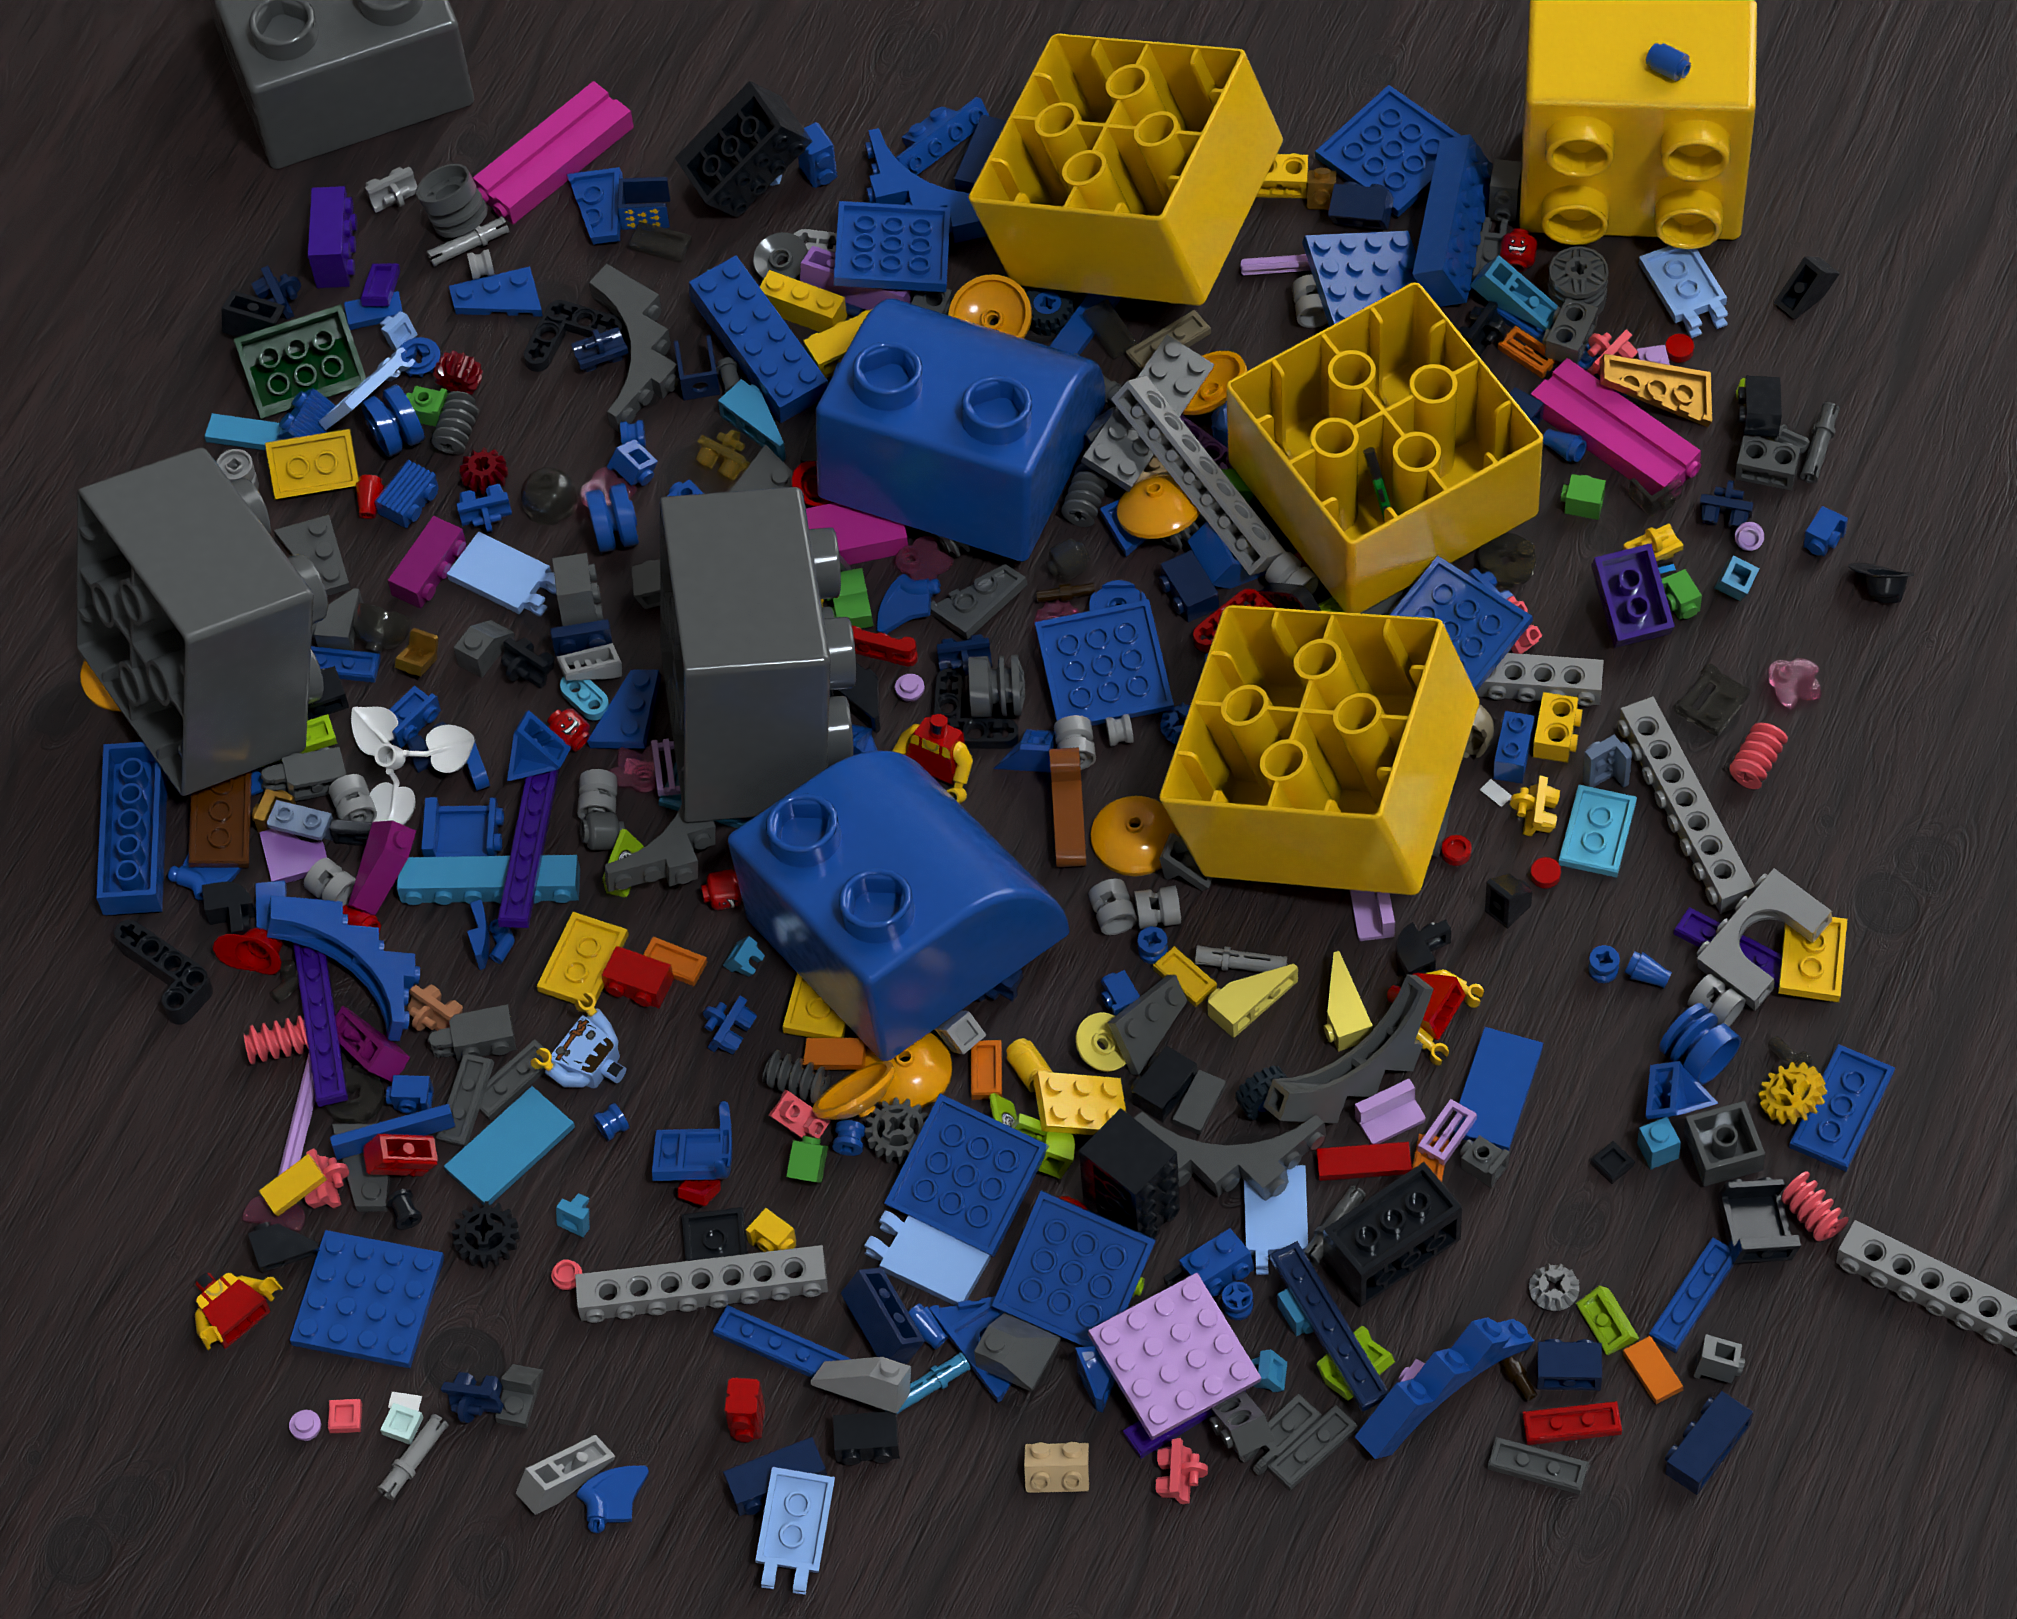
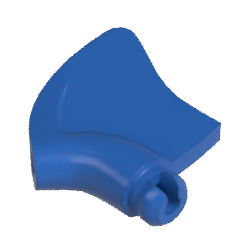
(906, 601)
(197, 876)
(611, 1495)

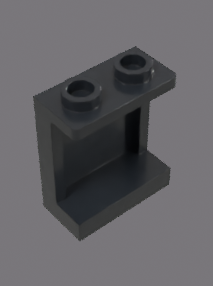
(1756, 1221)

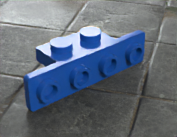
(939, 134)

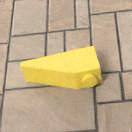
(1247, 998)
(1346, 1014)

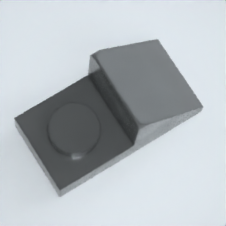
(1178, 861)
(519, 1395)

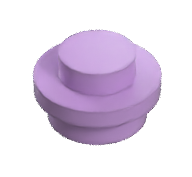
(1749, 536)
(909, 687)
(305, 1425)

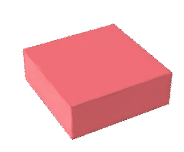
(345, 1416)

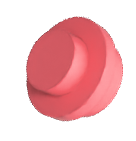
(564, 1274)

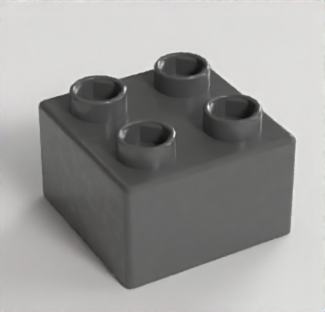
(341, 69)
(197, 618)
(751, 649)

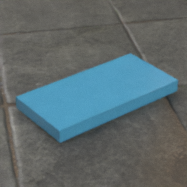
(509, 1146)

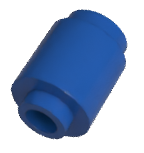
(1668, 61)

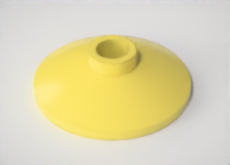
(1095, 1029)

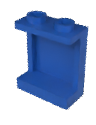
(461, 829)

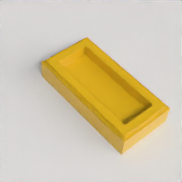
(1193, 980)
(293, 1185)

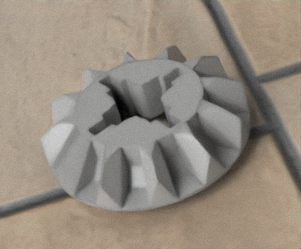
(1554, 1299)

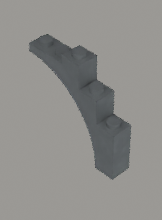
(649, 341)
(666, 856)
(1360, 1071)
(1259, 1163)

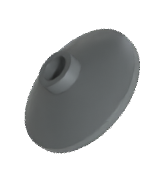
(778, 248)

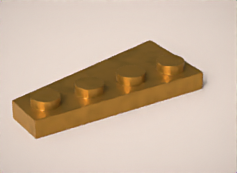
(1662, 385)

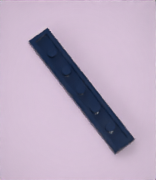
(1329, 1326)

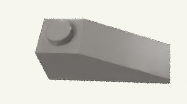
(867, 1380)
(561, 1474)

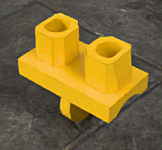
(1663, 542)
(1531, 805)

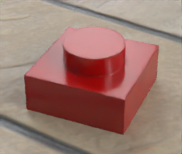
(699, 1191)

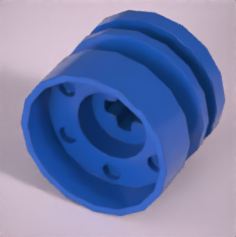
(1700, 1043)

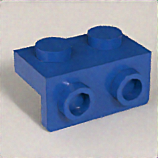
(413, 713)
(1219, 1262)

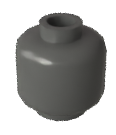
(600, 830)

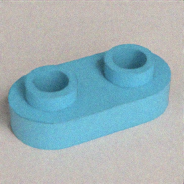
(585, 698)

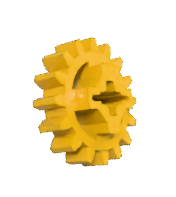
(1807, 1089)

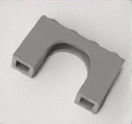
(1773, 899)

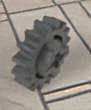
(898, 1129)

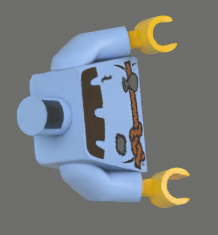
(585, 1053)

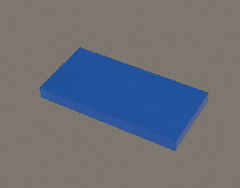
(1499, 1085)
(1853, 1095)

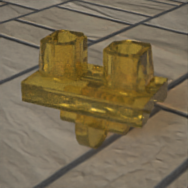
(712, 450)

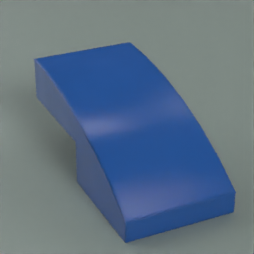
(480, 936)

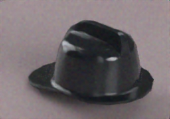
(1881, 582)

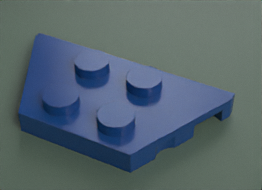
(965, 1328)

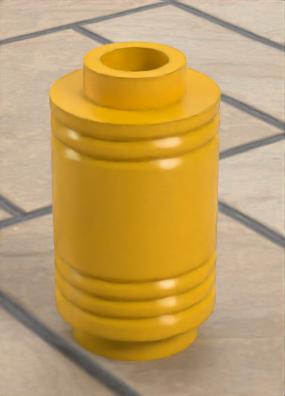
(1026, 1061)

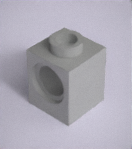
(961, 1032)

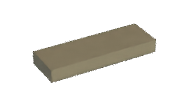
(1185, 330)

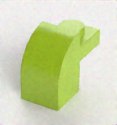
(1060, 1150)

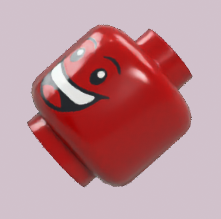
(1519, 249)
(570, 728)
(722, 890)

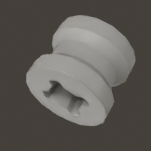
(480, 264)
(1119, 730)

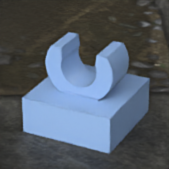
(397, 330)

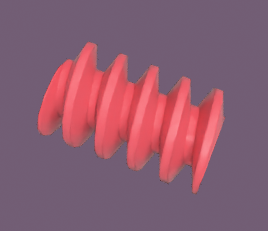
(1757, 755)
(275, 1040)
(1811, 1208)

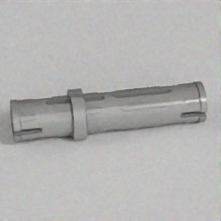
(466, 242)
(1235, 959)
(405, 1466)

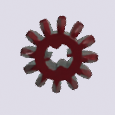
(458, 372)
(483, 470)

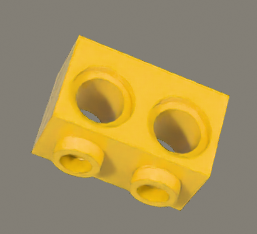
(1286, 177)
(1555, 727)

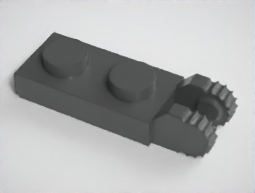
(1490, 244)
(1286, 1429)

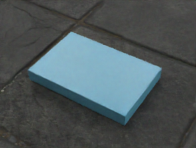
(1597, 831)

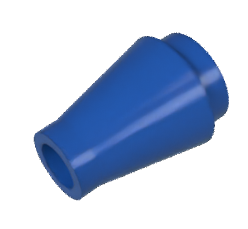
(1567, 445)
(1647, 970)
(928, 1326)

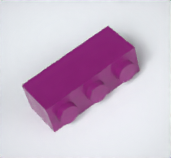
(427, 562)

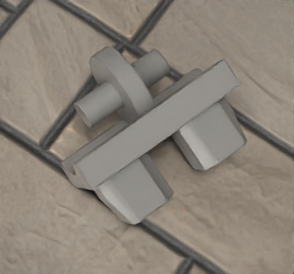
(391, 189)

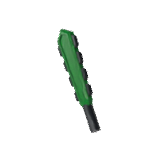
(1376, 476)

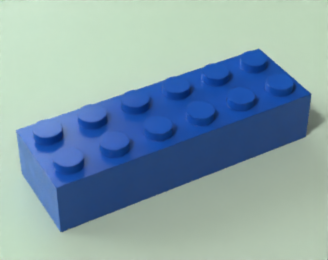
(1453, 220)
(758, 338)
(131, 831)

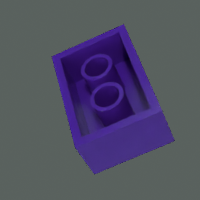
(331, 237)
(1632, 595)

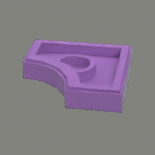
(289, 856)

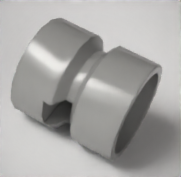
(1308, 303)
(238, 464)
(1288, 570)
(1076, 732)
(597, 792)
(352, 799)
(329, 881)
(1167, 903)
(1112, 906)
(1727, 1003)

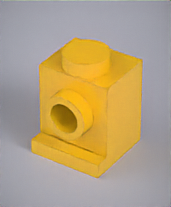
(771, 1233)

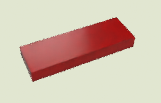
(1363, 1161)
(1572, 1423)

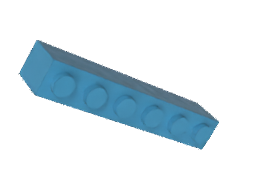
(483, 878)

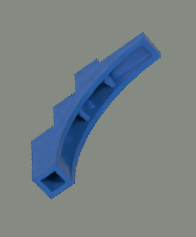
(897, 185)
(358, 948)
(1446, 1371)

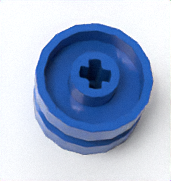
(392, 420)
(612, 518)

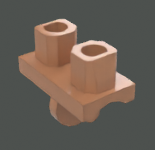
(428, 1009)

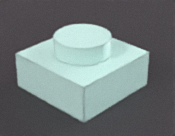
(401, 1423)

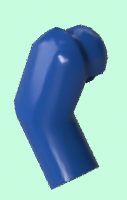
(504, 941)

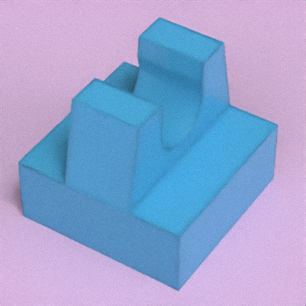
(740, 955)
(574, 1215)
(1272, 1370)

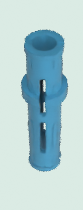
(935, 1379)

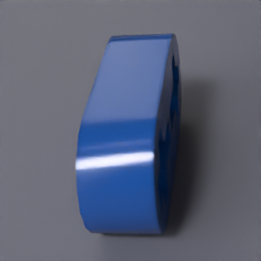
(477, 770)

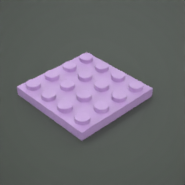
(1174, 1356)

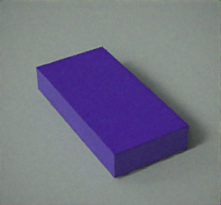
(380, 284)

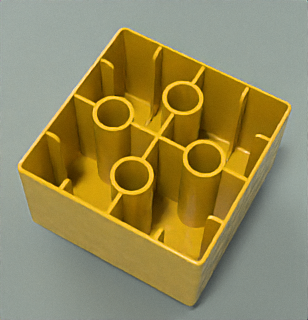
(1625, 146)
(1127, 168)
(1443, 428)
(1321, 749)

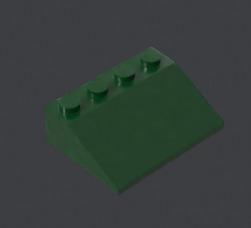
(298, 357)

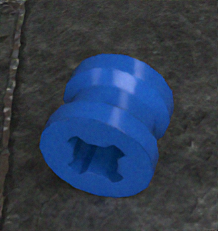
(633, 431)
(1154, 951)
(1605, 971)
(611, 1122)
(848, 1138)
(1241, 1295)

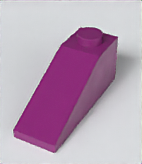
(381, 863)
(369, 1045)

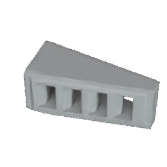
(600, 663)

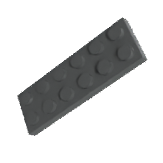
(1118, 448)

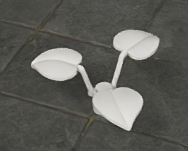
(373, 730)

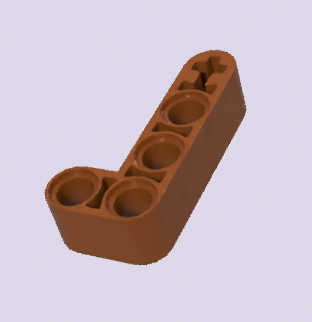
(1067, 807)

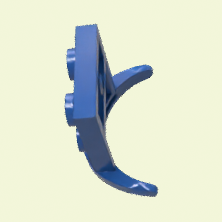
(694, 1152)

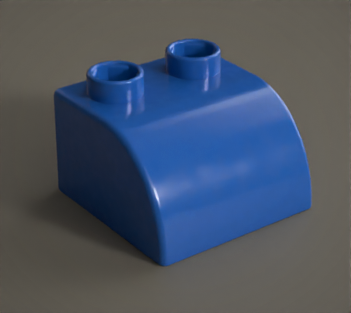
(954, 427)
(889, 897)

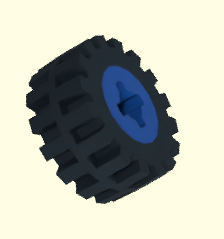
(1047, 319)
(1255, 1090)

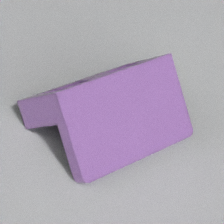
(1372, 915)
(1389, 1112)

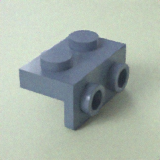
(1607, 760)
(300, 820)

